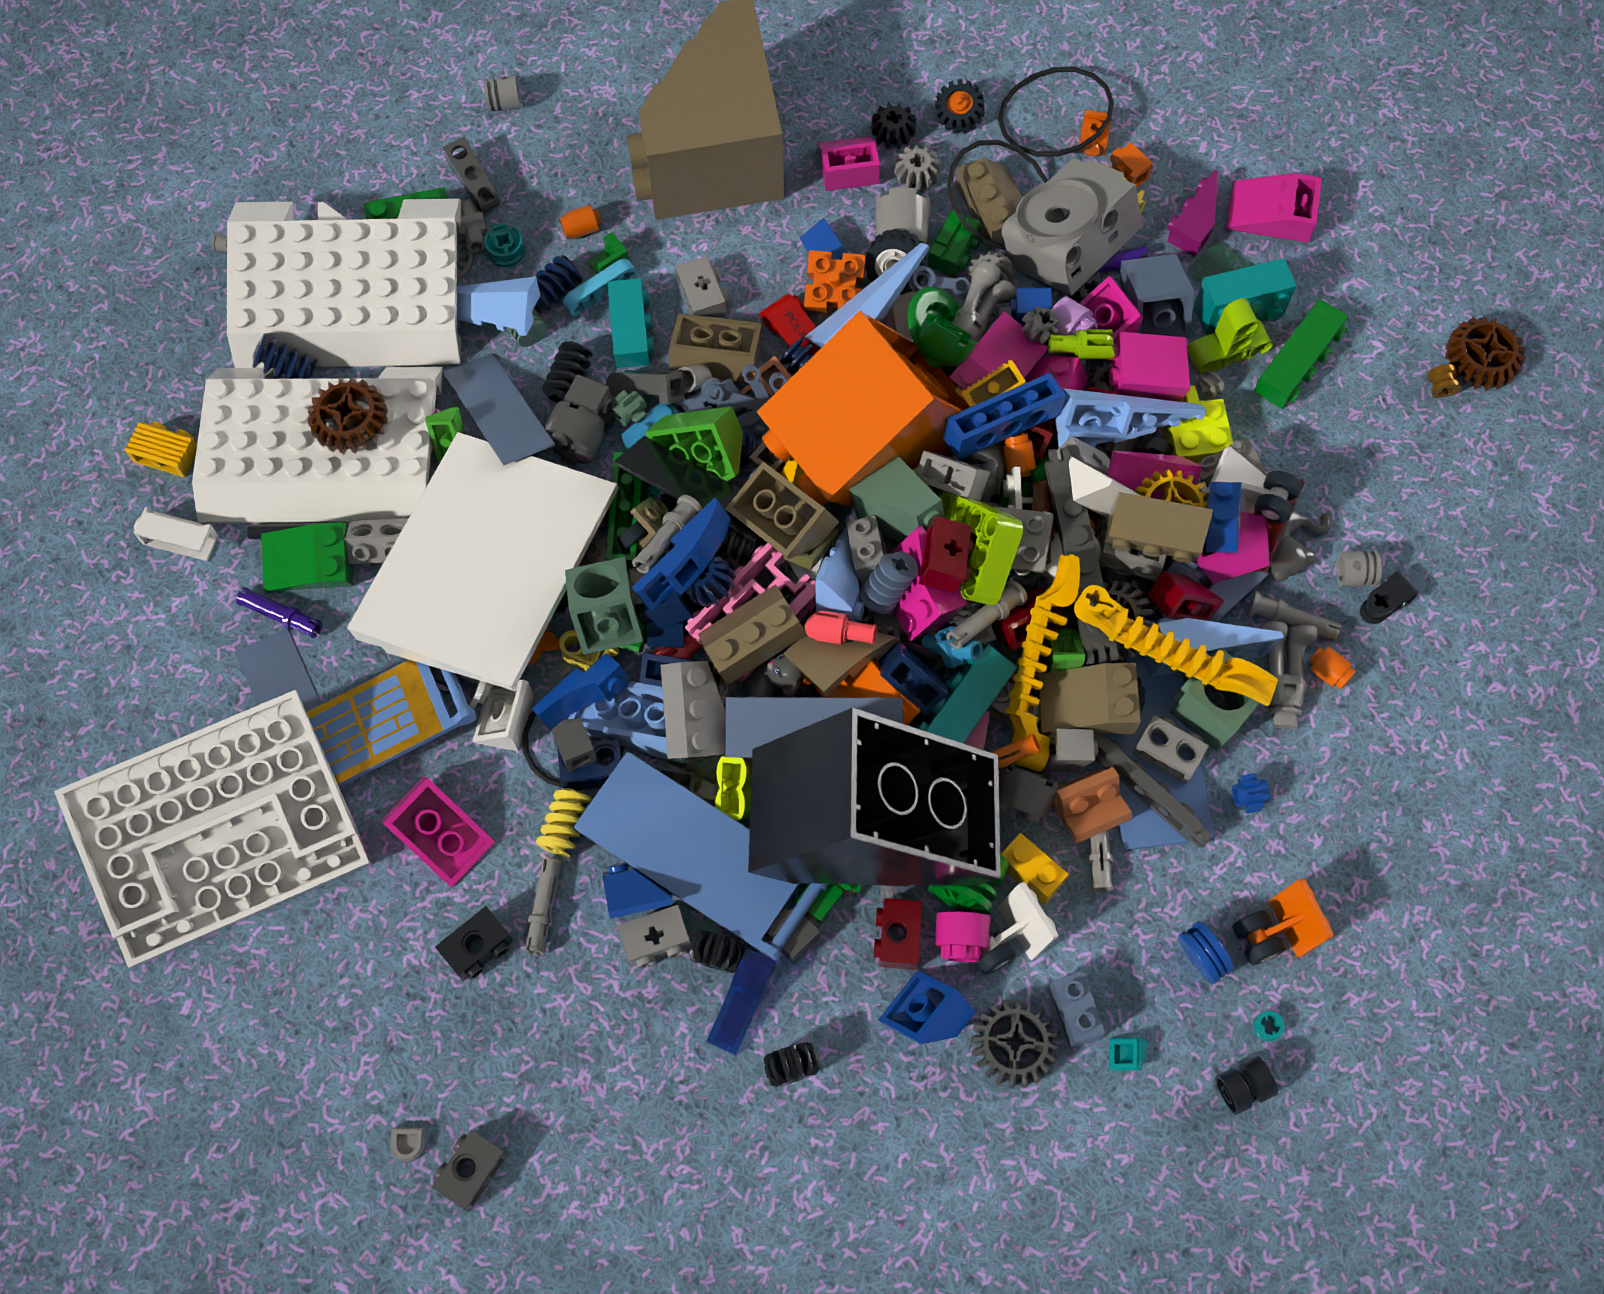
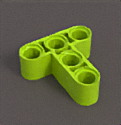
(1235, 339)

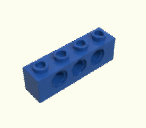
(1003, 416)

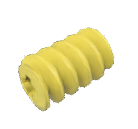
(562, 821)

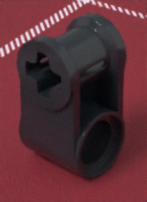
(1389, 597)

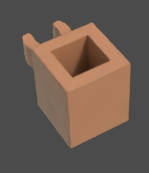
(766, 371)

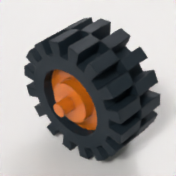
(960, 106)

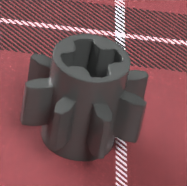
(1039, 324)

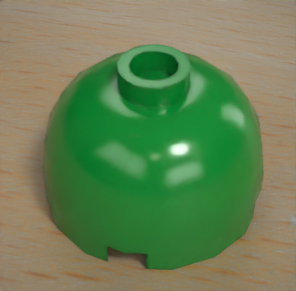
(944, 342)

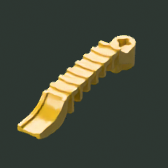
(1061, 594)
(1233, 675)

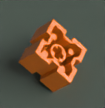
(832, 280)

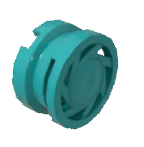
(504, 245)

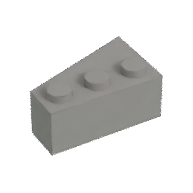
(692, 711)

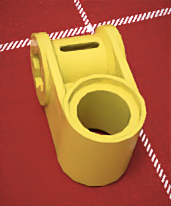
(577, 658)

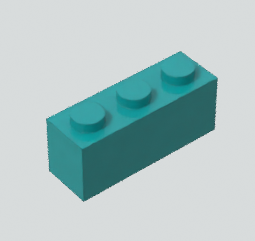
(630, 323)

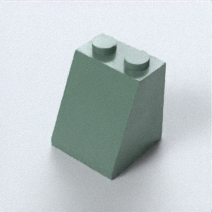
(896, 499)

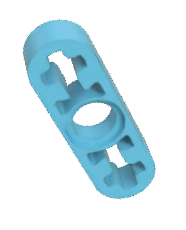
(593, 289)

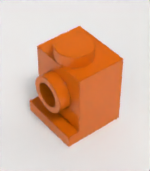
(1091, 123)
(1132, 164)

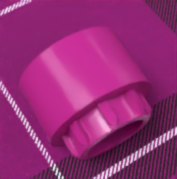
(962, 935)

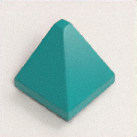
(1127, 1053)

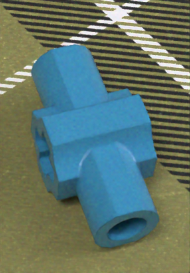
(952, 657)

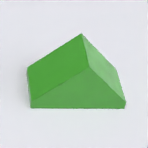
(1066, 651)

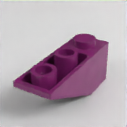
(1196, 222)

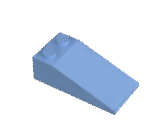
(1236, 640)
(632, 717)

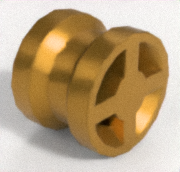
(1444, 381)

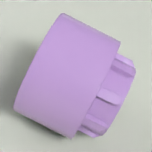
(1072, 317)

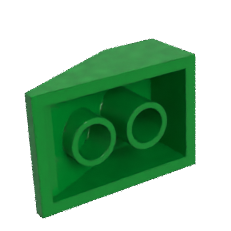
(306, 558)

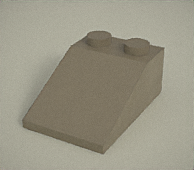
(1091, 699)

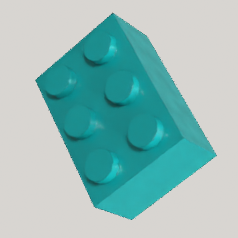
(1264, 285)

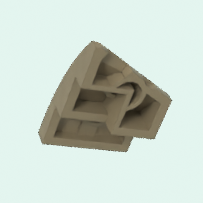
(831, 663)

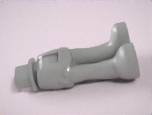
(994, 291)
(1290, 688)

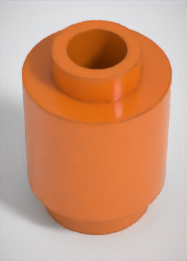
(580, 222)
(1019, 453)
(1331, 667)

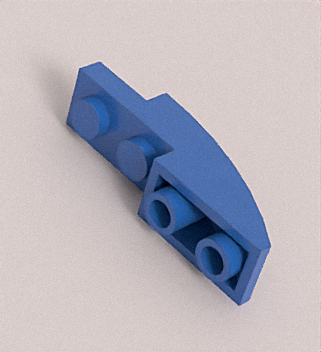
(684, 563)

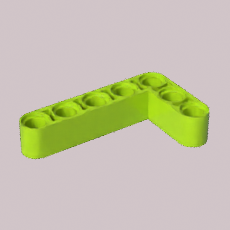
(994, 548)

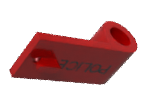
(788, 320)

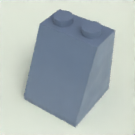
(1160, 294)

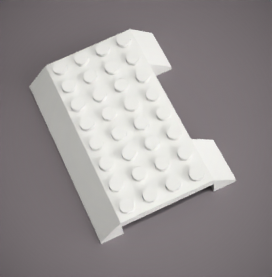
(345, 286)
(267, 468)

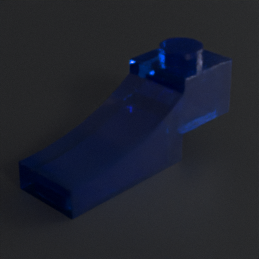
(741, 1001)

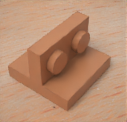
(1091, 804)

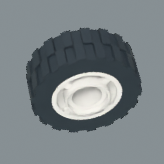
(890, 246)

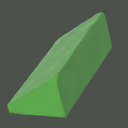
(443, 428)

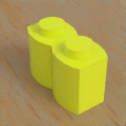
(735, 786)

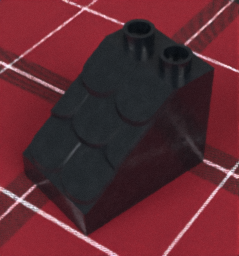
(873, 806)

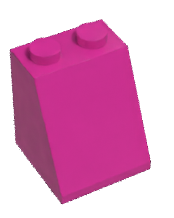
(1150, 366)

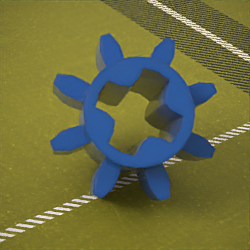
(1250, 793)

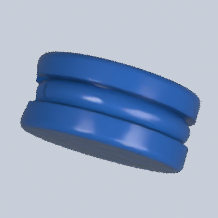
(1206, 952)

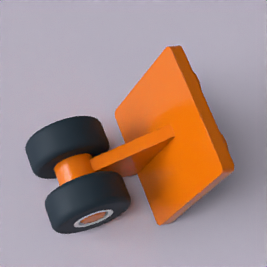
(1298, 918)

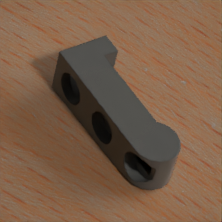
(471, 174)
(666, 384)

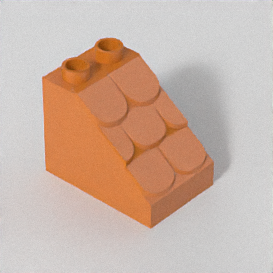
(858, 409)

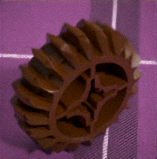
(1501, 350)
(340, 407)

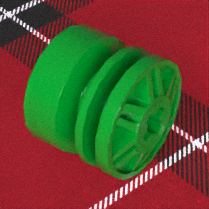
(971, 899)

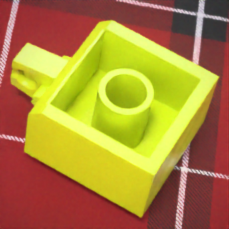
(1201, 437)

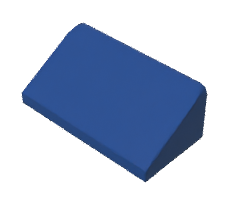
(822, 238)

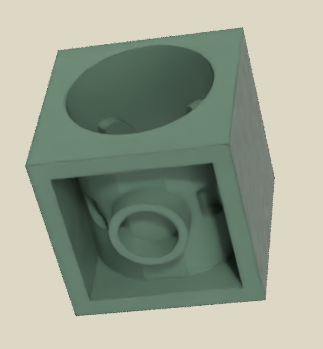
(603, 605)
(1206, 719)

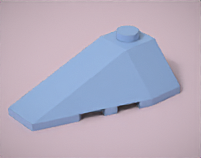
(838, 583)

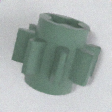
(629, 408)

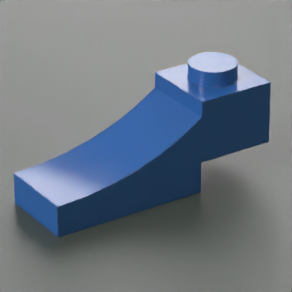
(580, 689)

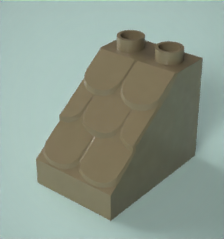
(711, 123)

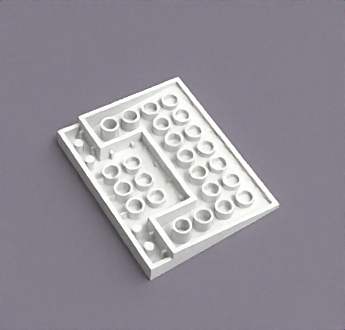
(482, 562)
(212, 829)

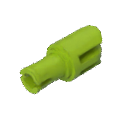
(1084, 344)

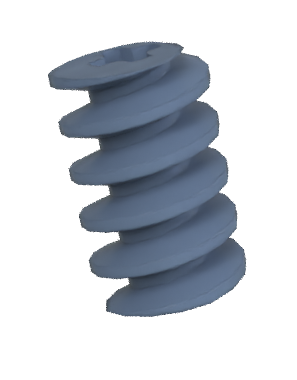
(888, 582)

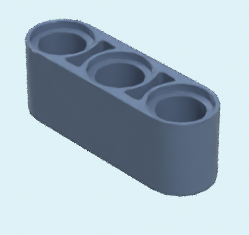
(1235, 591)

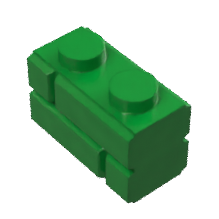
(952, 245)

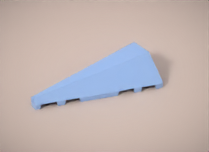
(874, 299)
(499, 303)
(1116, 418)

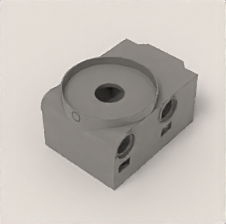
(1098, 207)

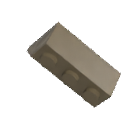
(988, 195)
(716, 343)
(781, 513)
(1158, 527)
(751, 634)

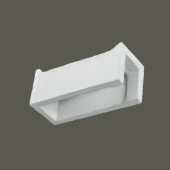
(175, 534)

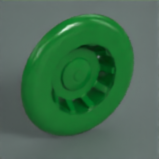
(930, 301)

